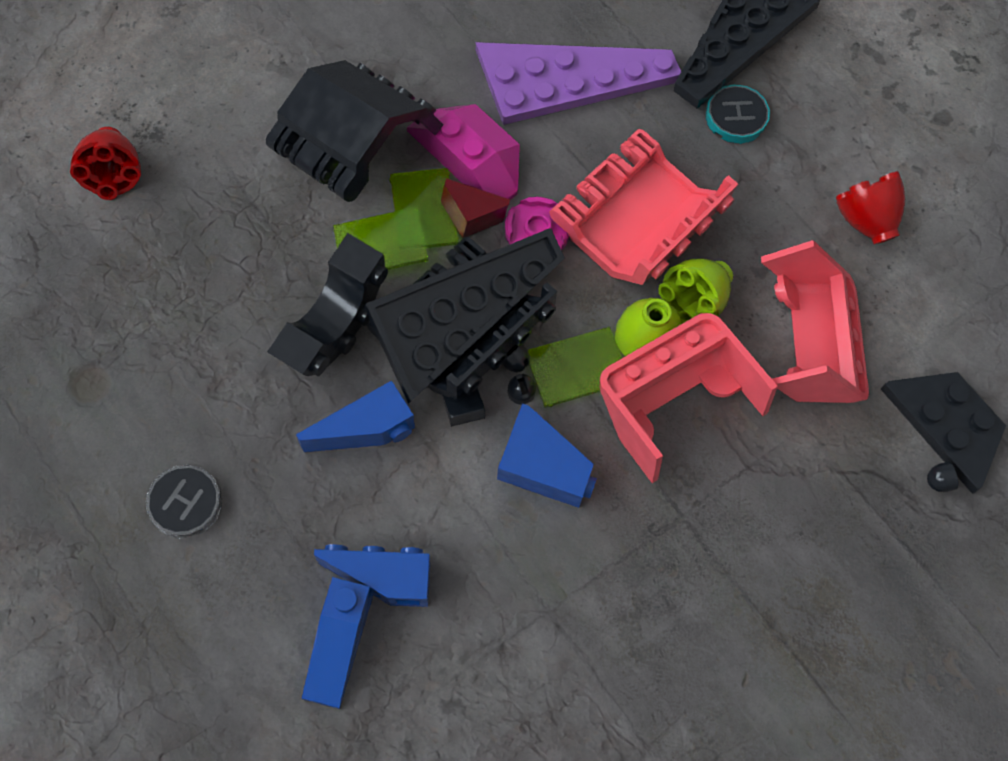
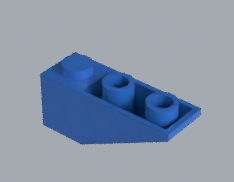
(393, 576)

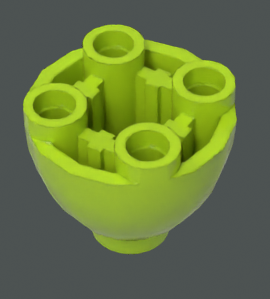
(697, 287)
(644, 322)

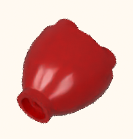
(106, 163)
(875, 207)

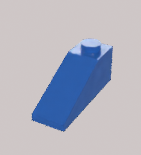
(366, 422)
(337, 642)

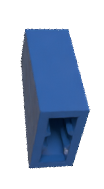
(545, 461)

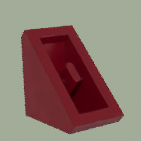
(472, 208)

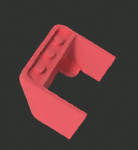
(824, 326)
(672, 364)

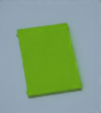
(424, 191)
(393, 234)
(572, 365)

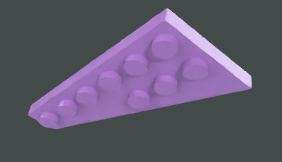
(555, 78)

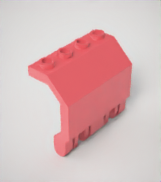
(639, 211)

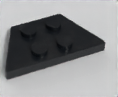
(951, 422)

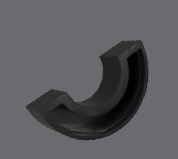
(337, 314)

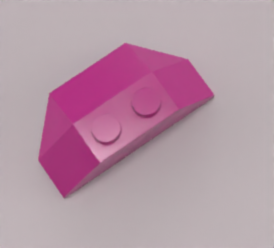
(473, 149)

